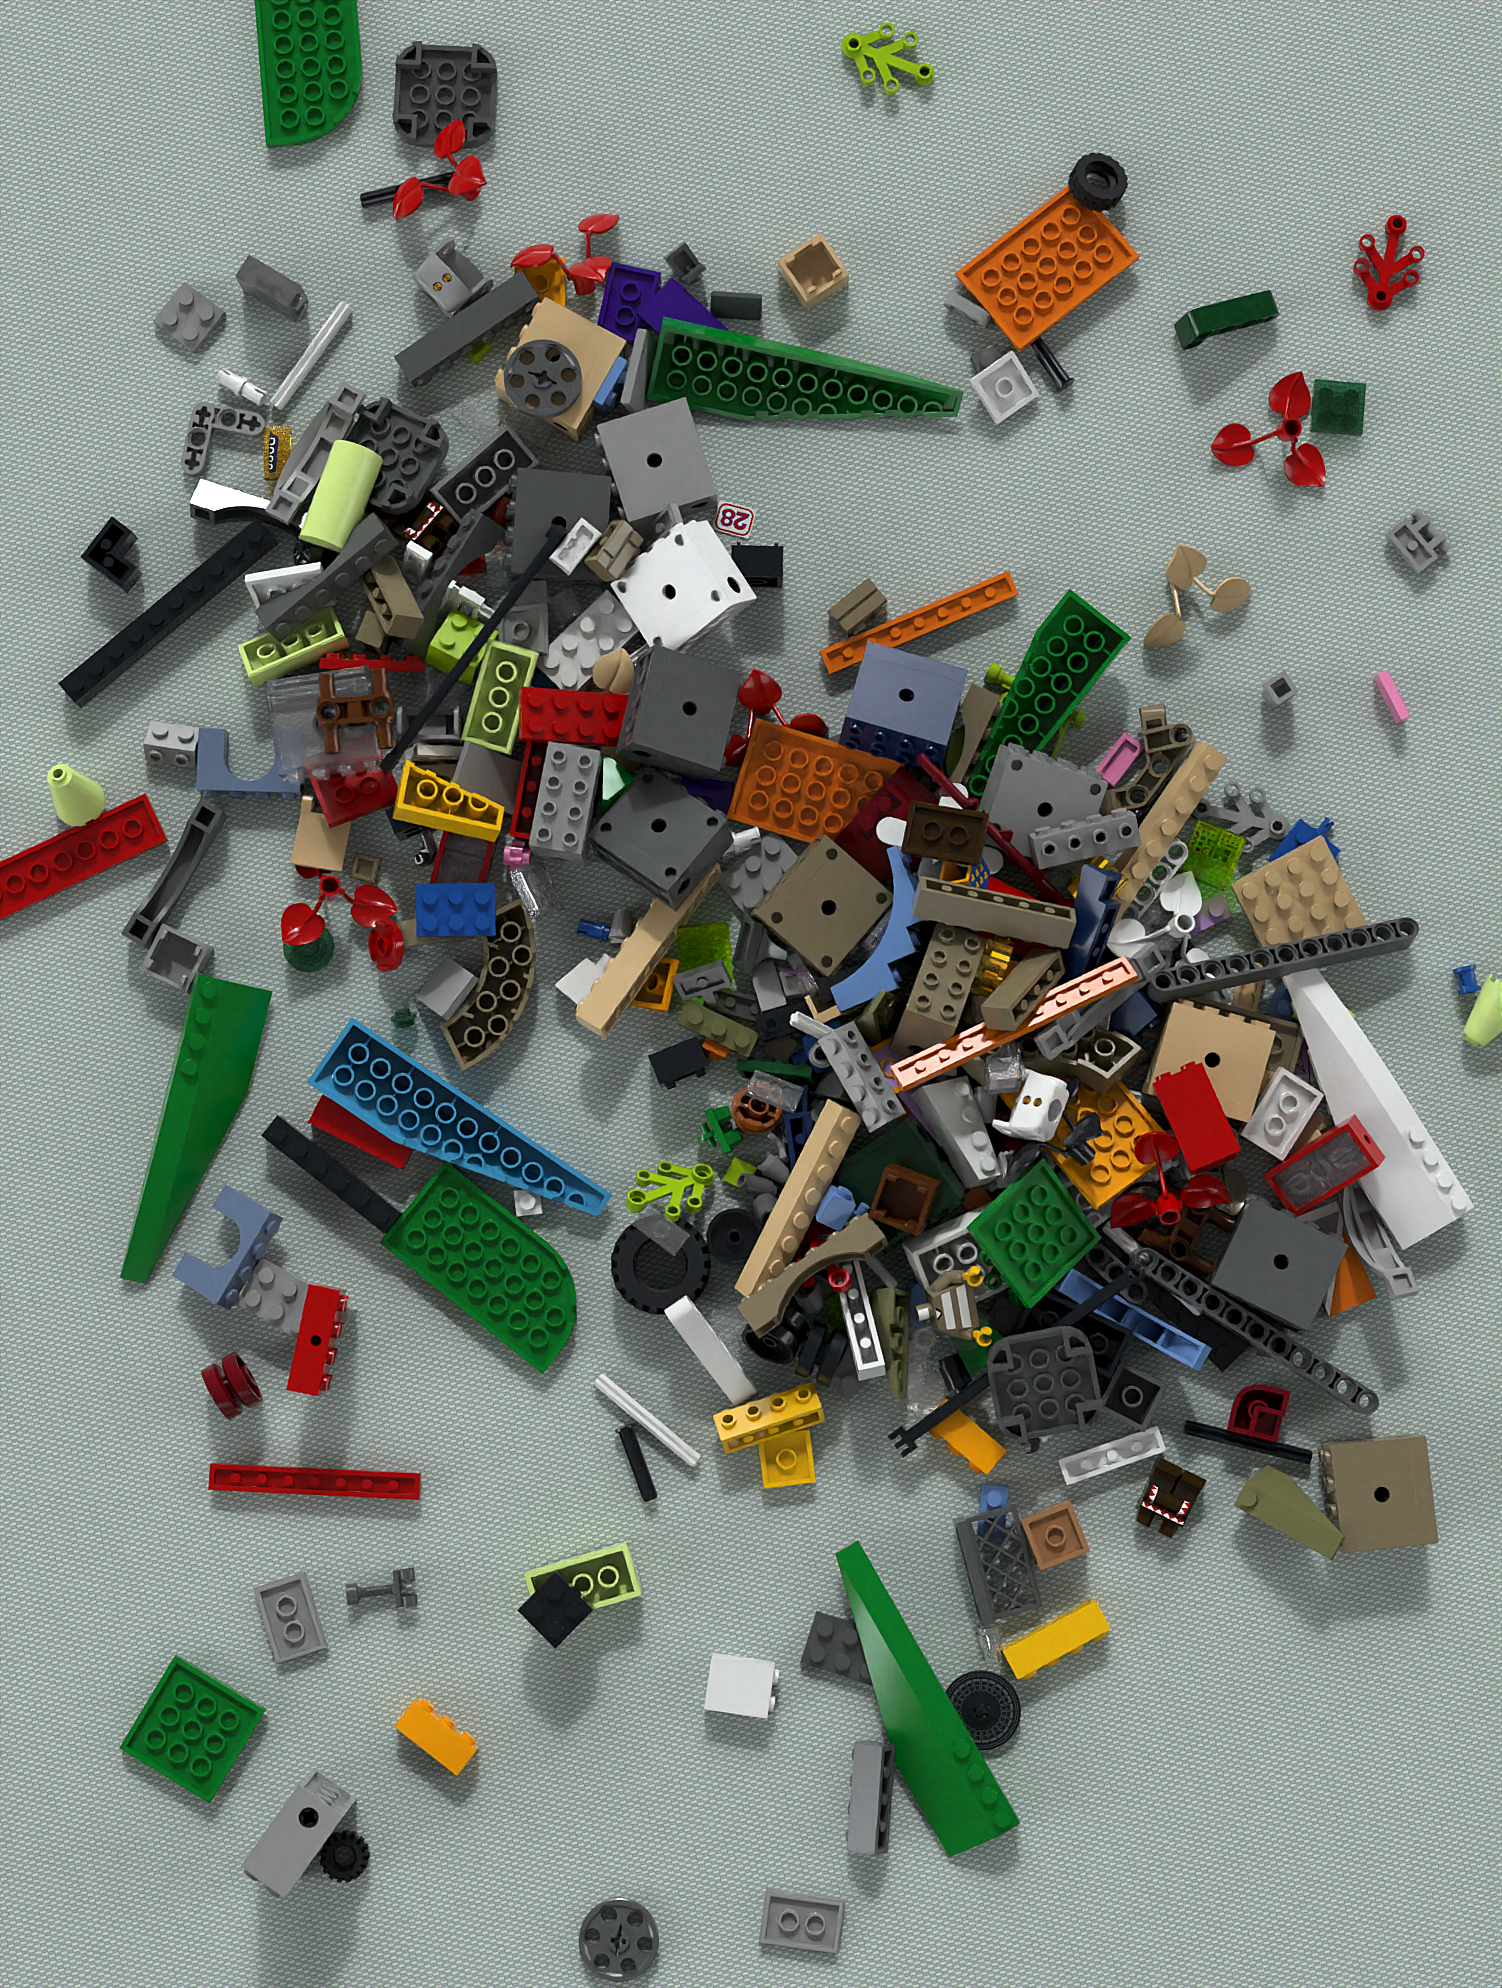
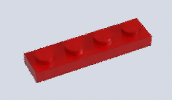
(410, 663)

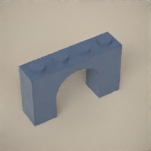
(216, 778)
(256, 1230)

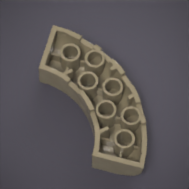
(500, 991)
(1096, 1058)

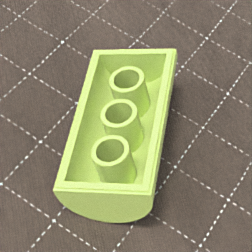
(341, 495)
(269, 659)
(495, 701)

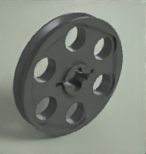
(538, 368)
(628, 1949)

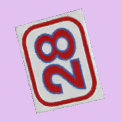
(734, 519)

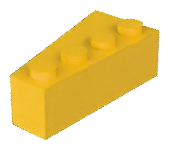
(444, 805)

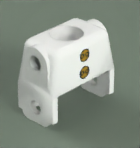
(1036, 1108)

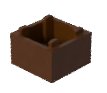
(904, 1199)

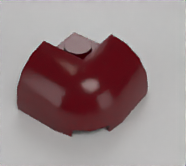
(1258, 1411)

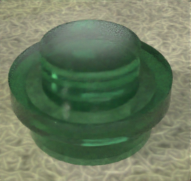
(403, 1018)

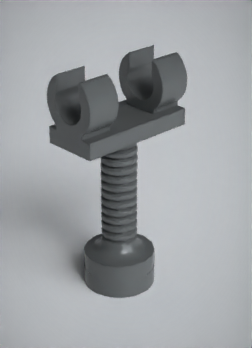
(355, 1593)

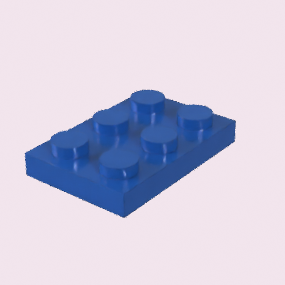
(455, 910)

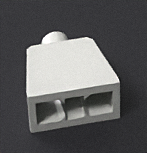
(580, 979)

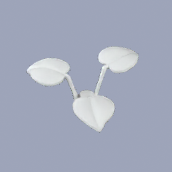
(1178, 896)

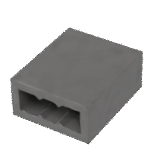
(272, 288)

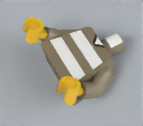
(953, 1305)

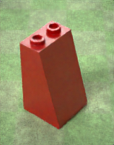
(1196, 1118)

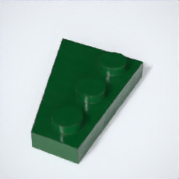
(797, 1074)

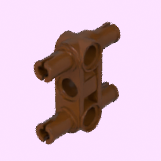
(355, 711)
(1186, 1234)

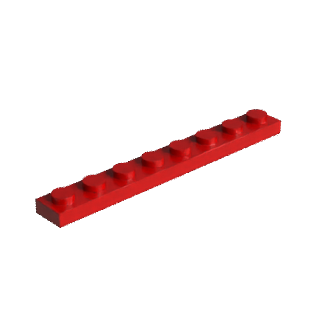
(314, 1481)

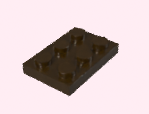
(945, 833)

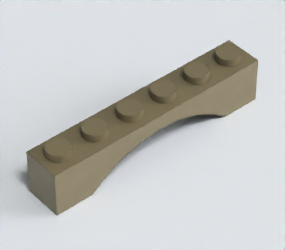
(977, 712)
(855, 1242)

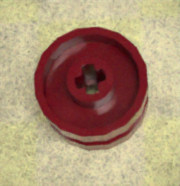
(231, 1385)

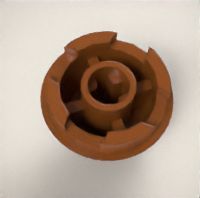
(753, 1115)

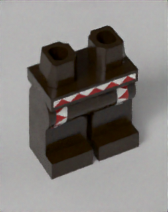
(422, 525)
(1166, 1503)

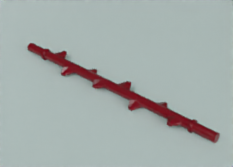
(1001, 838)

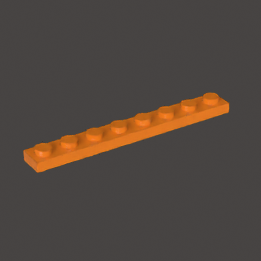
(921, 621)

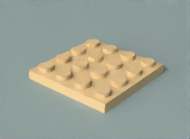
(1298, 897)

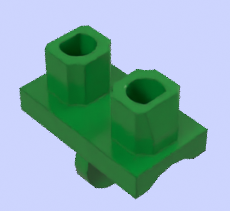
(726, 1140)

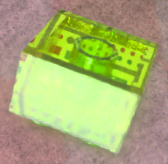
(1212, 854)

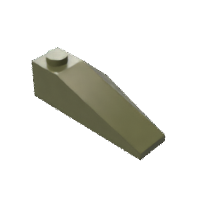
(880, 1017)
(892, 1322)
(1285, 1507)

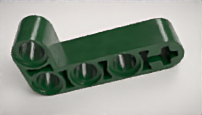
(1225, 317)

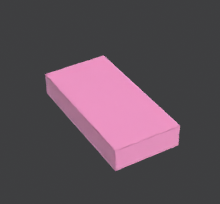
(1391, 696)
(1119, 759)

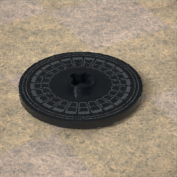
(1001, 1703)

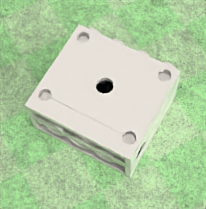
(683, 588)

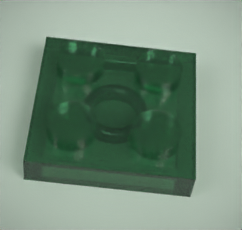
(1338, 407)

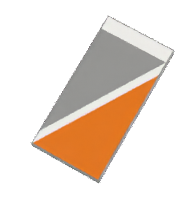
(1351, 1282)

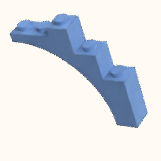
(897, 943)
(1145, 1326)

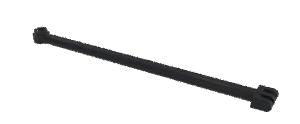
(555, 536)
(978, 1386)

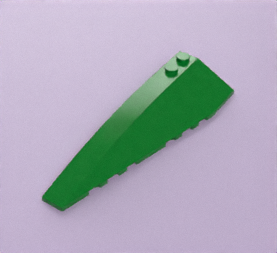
(1056, 674)

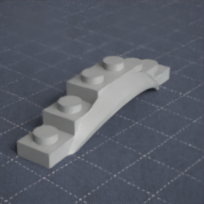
(312, 451)
(1071, 1027)
(1372, 1243)

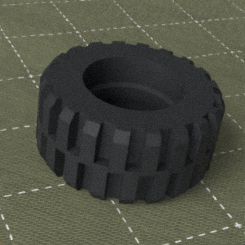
(657, 1300)

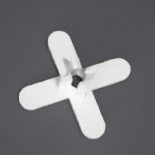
(892, 832)

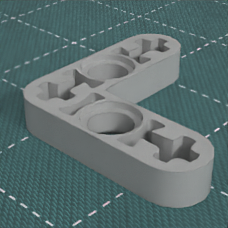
(215, 423)

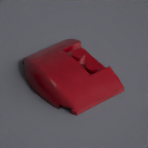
(893, 801)

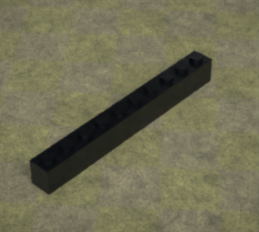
(168, 613)

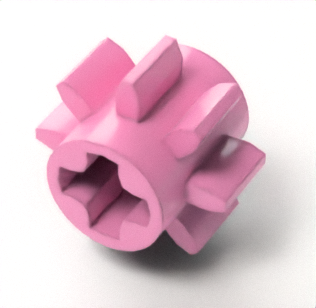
(517, 855)

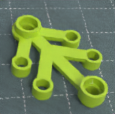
(884, 57)
(699, 1176)

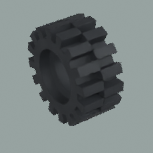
(328, 1856)

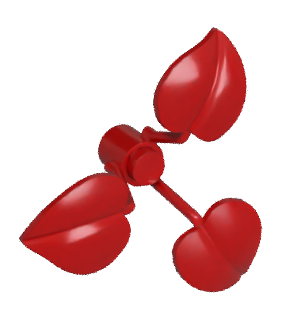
(465, 181)
(582, 273)
(1293, 400)
(760, 695)
(303, 926)
(1201, 1192)

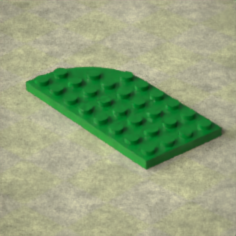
(307, 67)
(488, 1265)

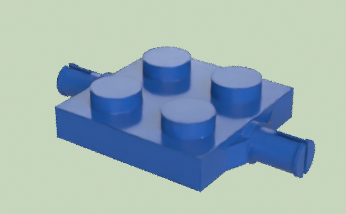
(1301, 834)

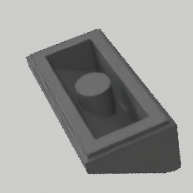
(736, 305)

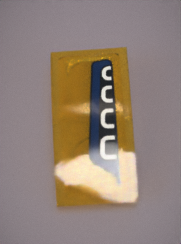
(276, 450)

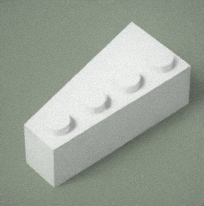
(959, 1129)

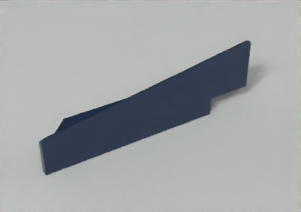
(1094, 921)
(798, 1127)

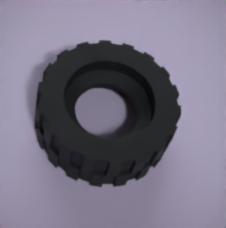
(1104, 167)

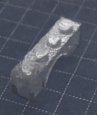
(1002, 1068)

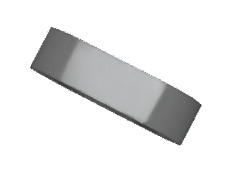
(967, 310)

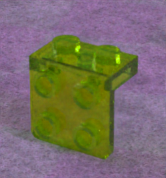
(704, 945)

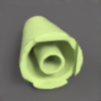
(75, 795)
(1486, 1015)

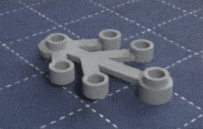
(1245, 817)

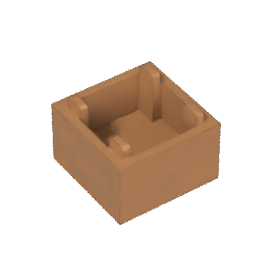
(1054, 1534)

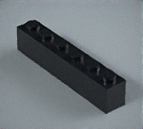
(332, 1174)

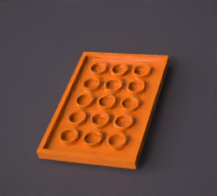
(1046, 268)
(804, 783)

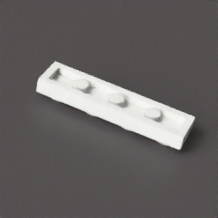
(1111, 1455)

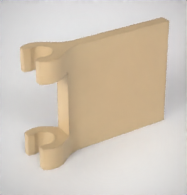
(318, 844)

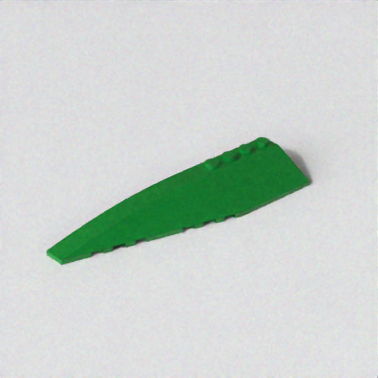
(777, 381)
(199, 1104)
(920, 1719)

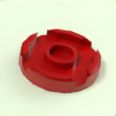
(386, 945)

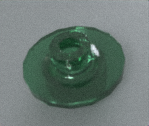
(315, 958)

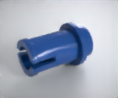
(593, 930)

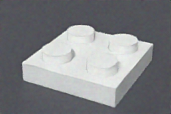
(1004, 387)

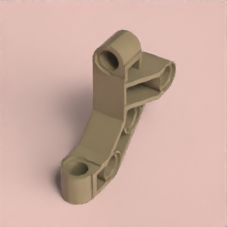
(1159, 747)

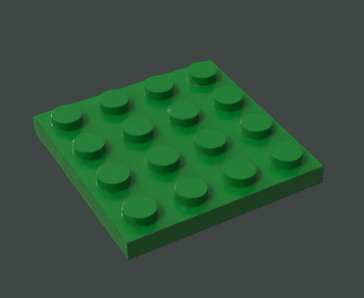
(1034, 1232)
(192, 1728)

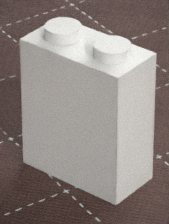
(741, 1685)

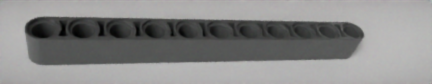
(1274, 967)
(1266, 1332)

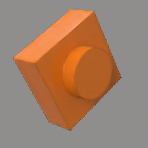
(715, 1050)

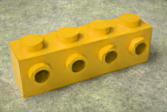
(769, 1418)

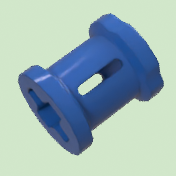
(1467, 979)

